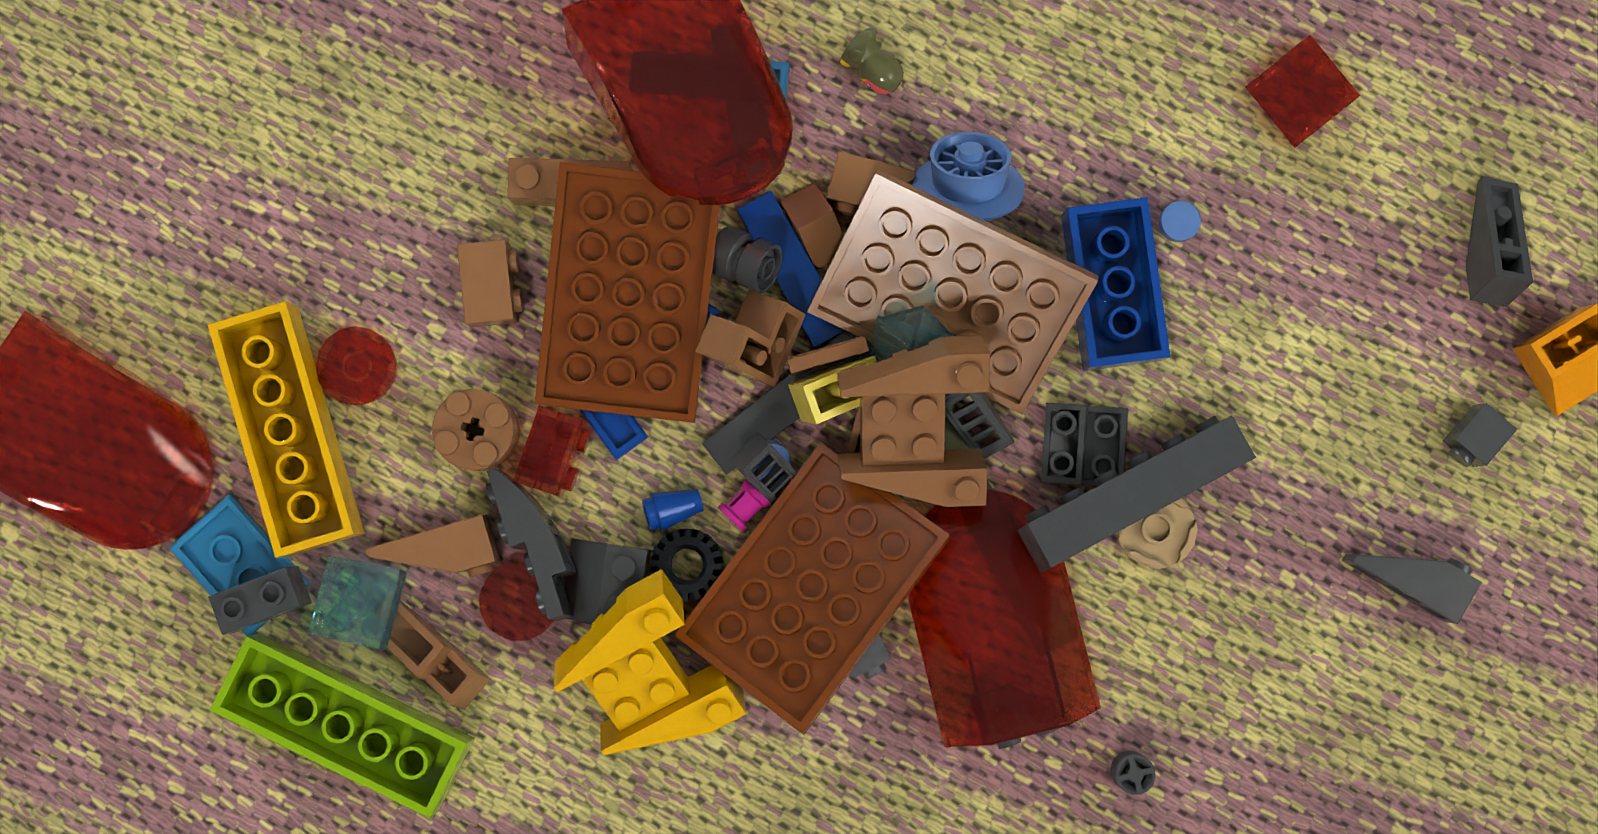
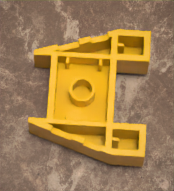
(639, 677)

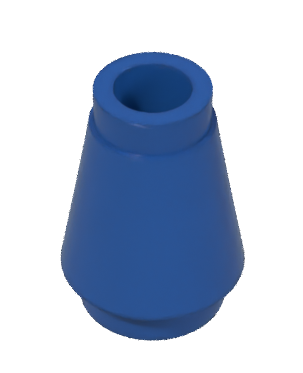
(671, 507)

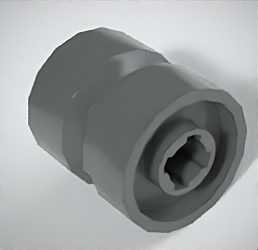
(748, 261)

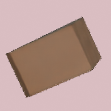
(814, 224)

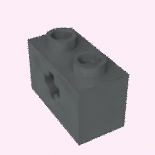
(260, 600)

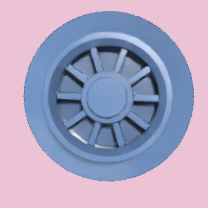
(973, 175)

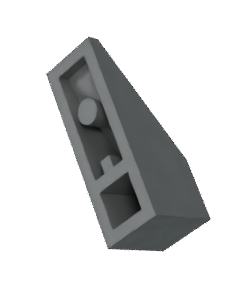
(1498, 247)
(1432, 585)

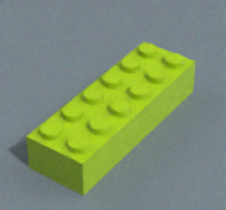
(342, 724)

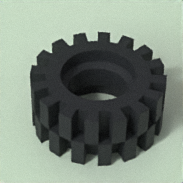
(704, 546)

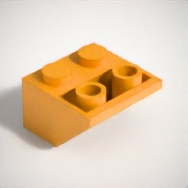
(1564, 359)

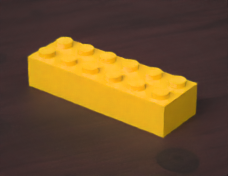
(286, 429)

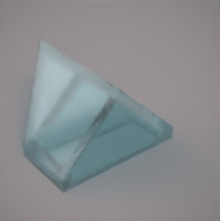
(904, 331)

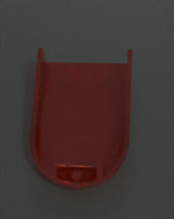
(685, 92)
(96, 441)

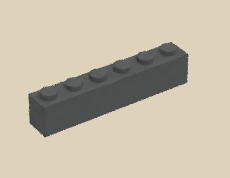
(1135, 493)

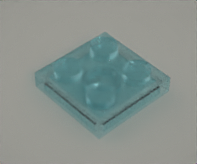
(357, 602)

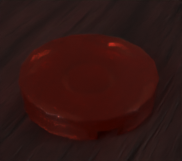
(356, 366)
(526, 619)

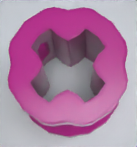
(744, 505)

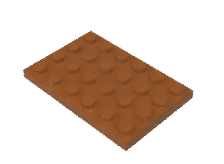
(625, 296)
(812, 589)

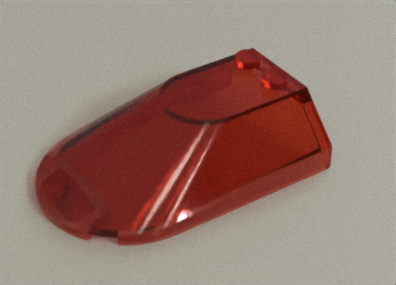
(997, 632)

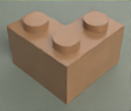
(756, 341)

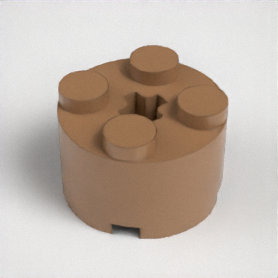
(455, 441)

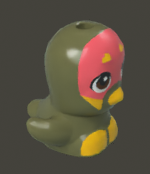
(873, 67)

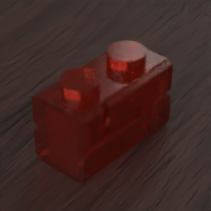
(552, 451)

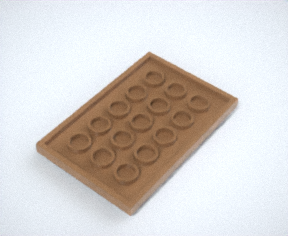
(966, 272)

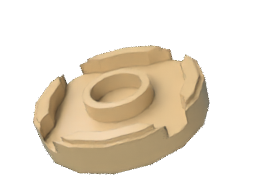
(1142, 538)

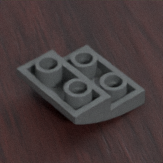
(1083, 443)

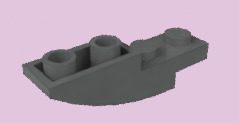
(529, 526)

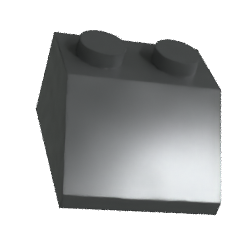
(602, 576)

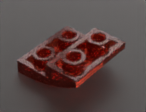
(1302, 91)

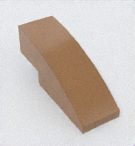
(435, 659)

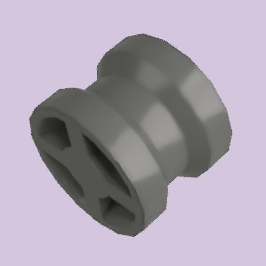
(1135, 780)

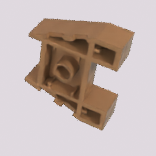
(906, 422)

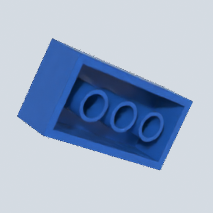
(1125, 311)

